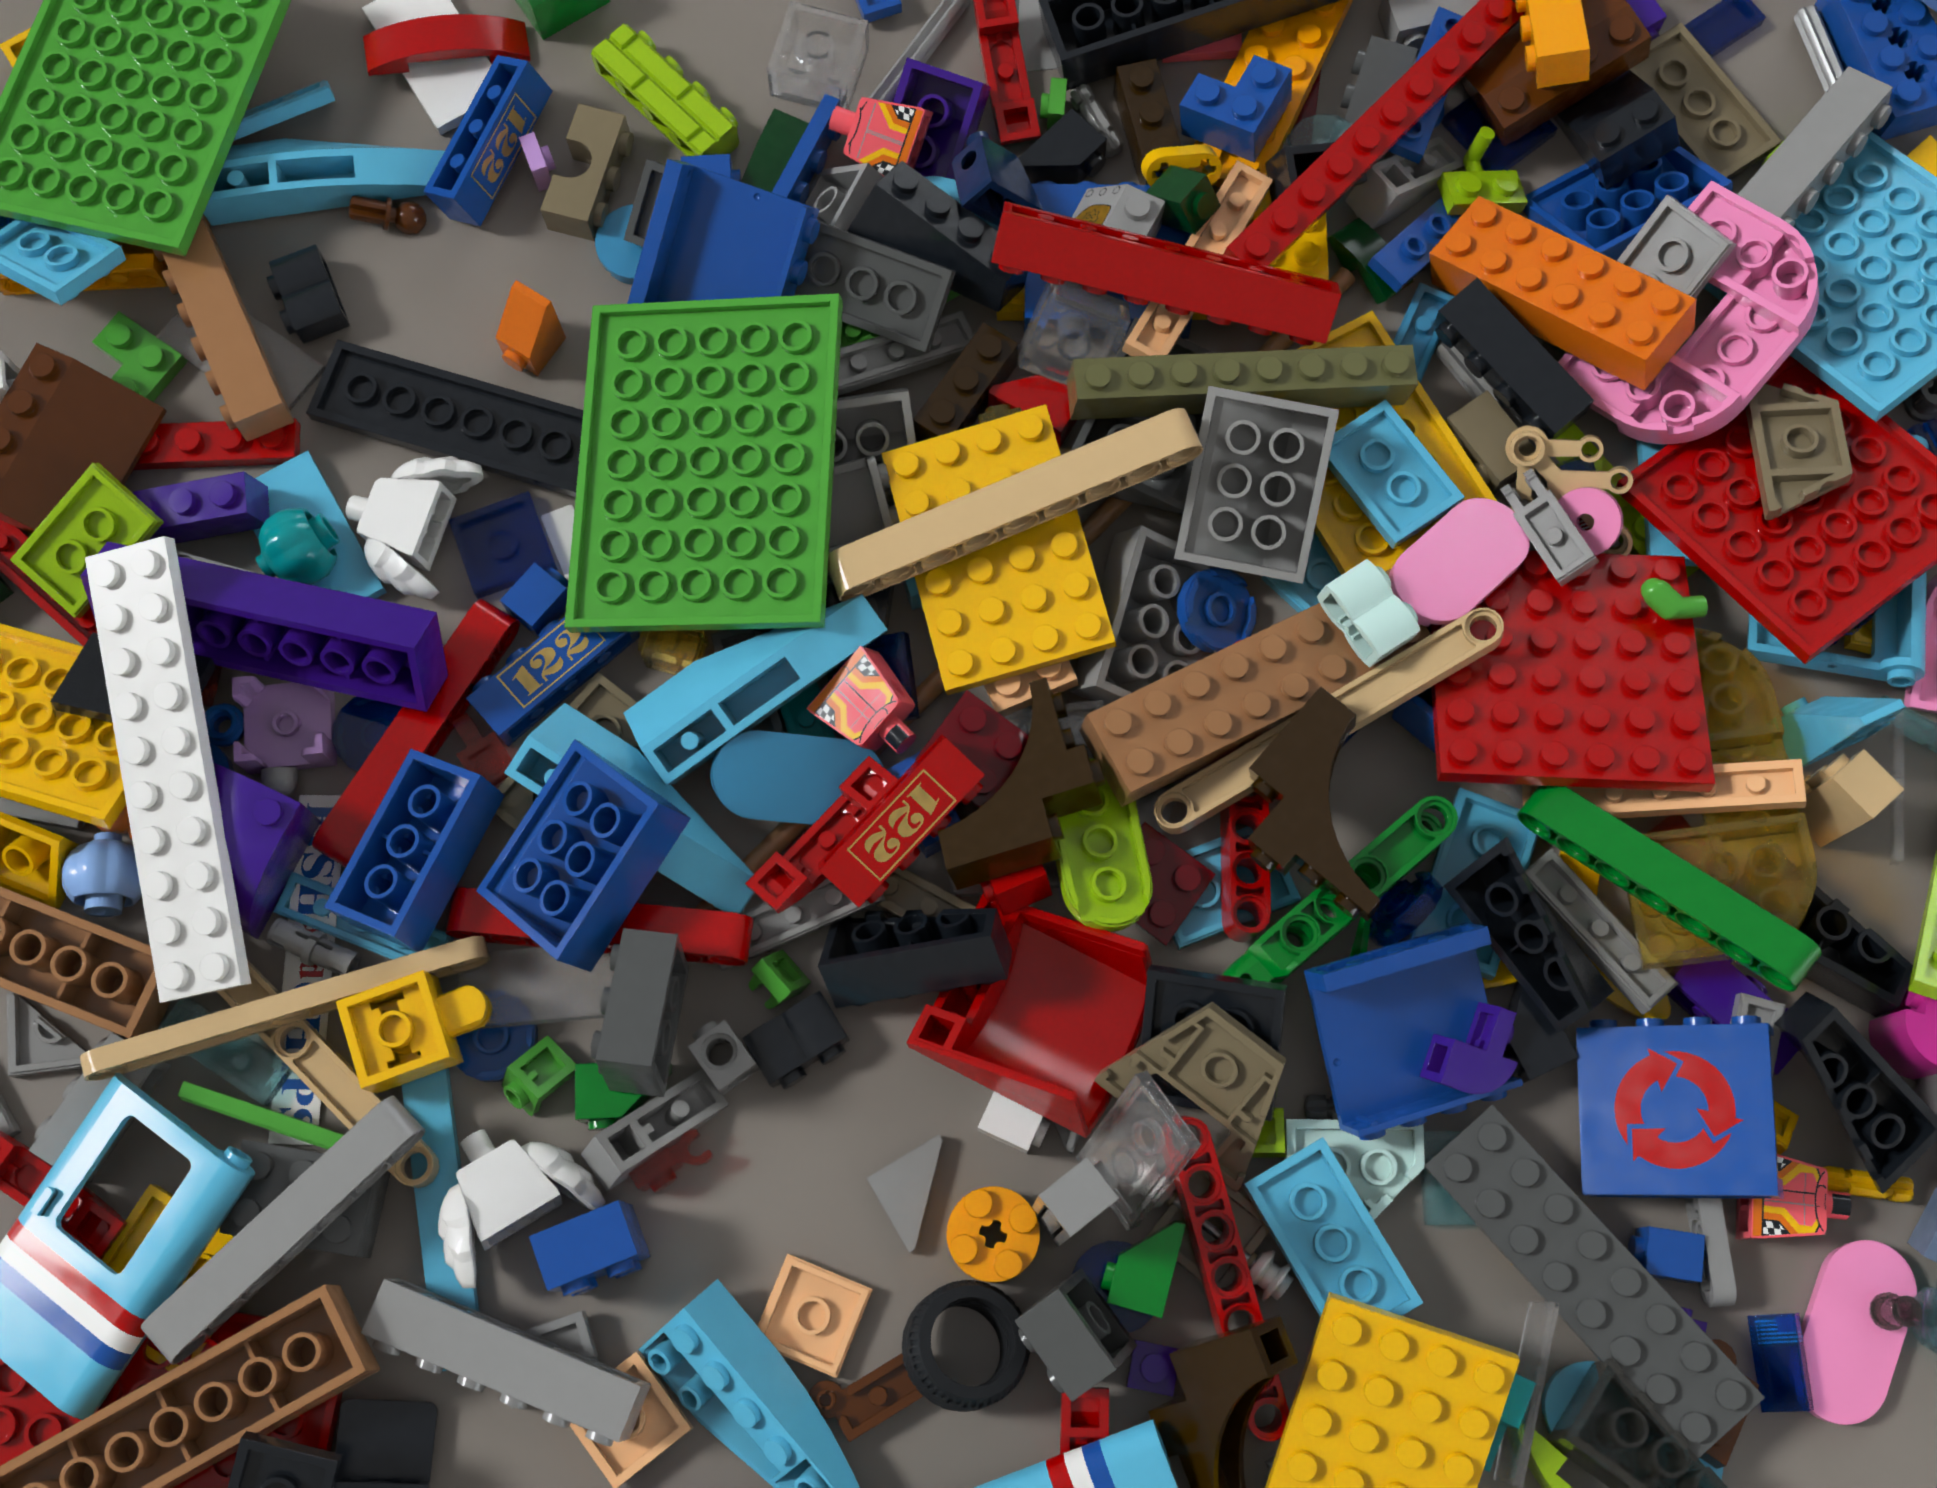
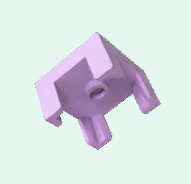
(284, 725)

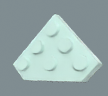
(1375, 1166)

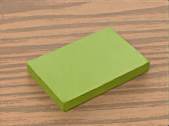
(79, 526)

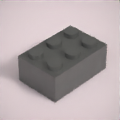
(641, 1012)
(279, 1167)

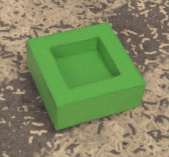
(1054, 103)

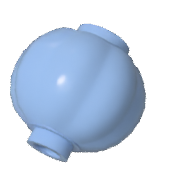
(101, 874)

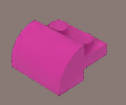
(1908, 1036)

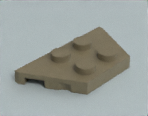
(1796, 447)

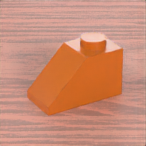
(528, 330)

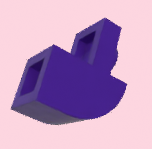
(1478, 1062)

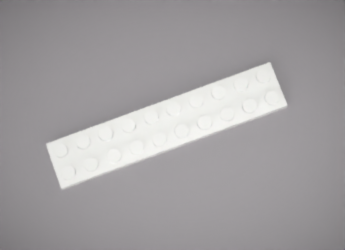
(167, 770)

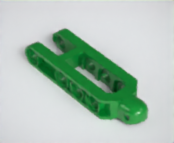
(1378, 866)

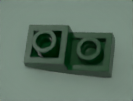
(774, 150)
(1355, 247)

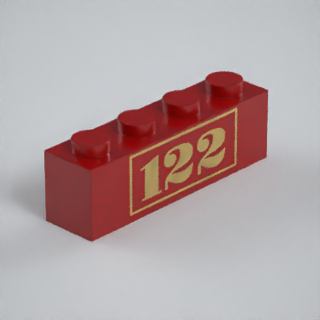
(900, 821)

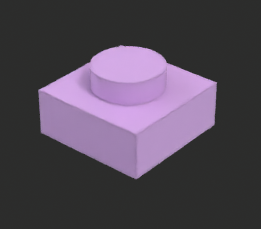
(539, 160)

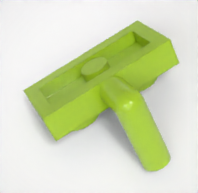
(1462, 187)

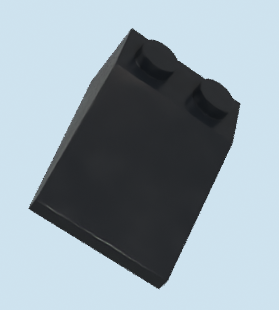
(1620, 128)

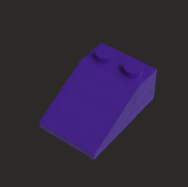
(956, 108)

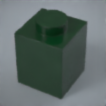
(1187, 198)

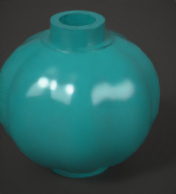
(297, 546)

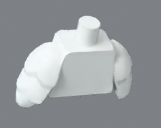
(408, 519)
(503, 1194)

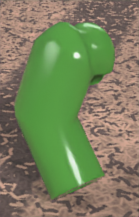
(1669, 603)

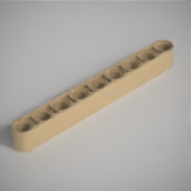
(1014, 504)

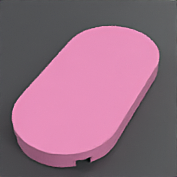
(1459, 561)
(1844, 1349)

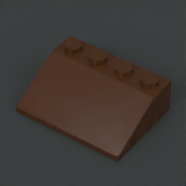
(1510, 94)
(57, 425)

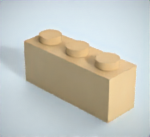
(1846, 795)

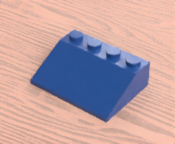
(1611, 218)
(582, 857)

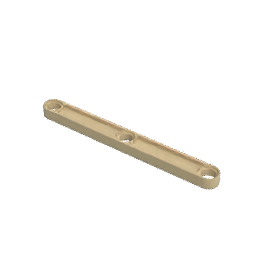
(1366, 696)
(274, 1010)
(326, 1074)

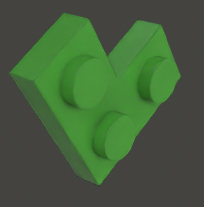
(145, 359)

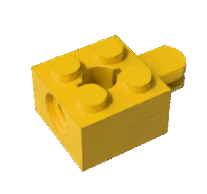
(409, 1028)

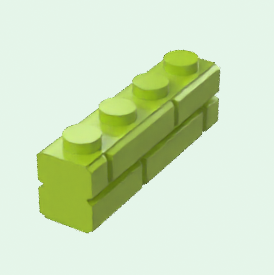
(663, 95)

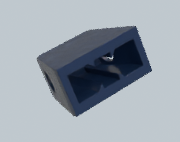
(989, 177)

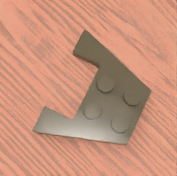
(1217, 1068)

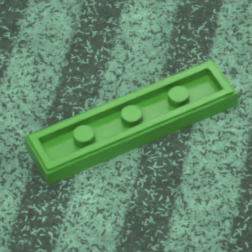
(258, 1115)

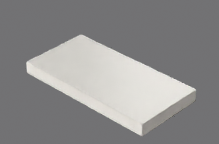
(441, 86)

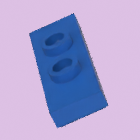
(1410, 249)

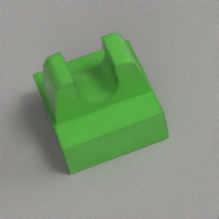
(780, 977)

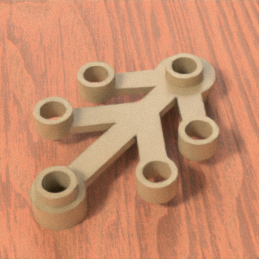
(1560, 480)

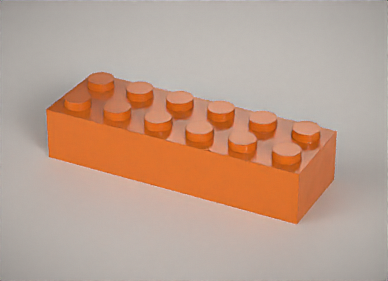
(1566, 291)

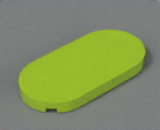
(1104, 864)

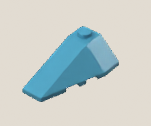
(1833, 724)

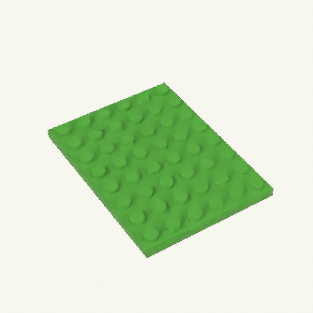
(129, 113)
(706, 465)

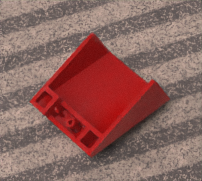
(1049, 1026)

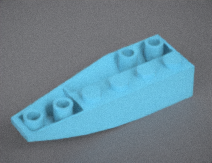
(312, 176)
(742, 686)
(699, 856)
(746, 1393)

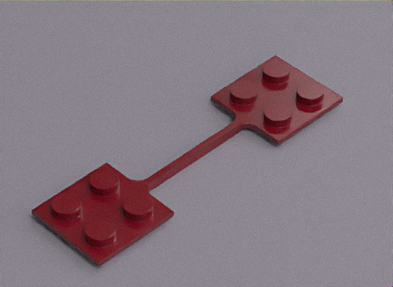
(996, 748)

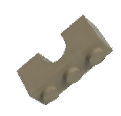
(580, 203)

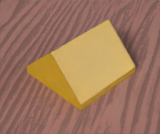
(32, 860)

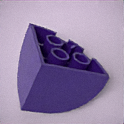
(263, 841)

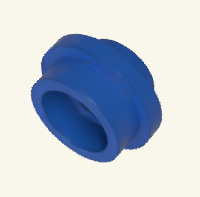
(216, 715)

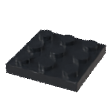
(1178, 993)

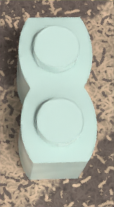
(1369, 612)

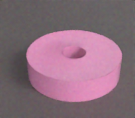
(1603, 509)

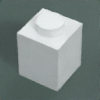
(1012, 1124)

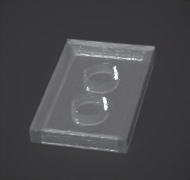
(1142, 1146)

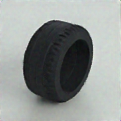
(920, 1362)

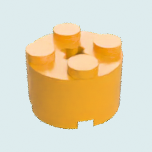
(1017, 1222)

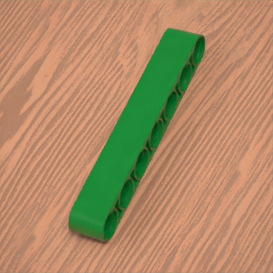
(1671, 886)

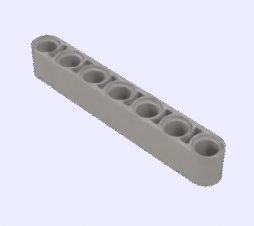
(282, 1230)

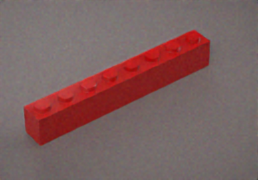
(1165, 274)

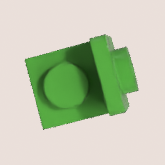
(537, 1075)

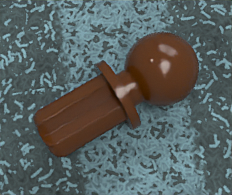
(407, 216)

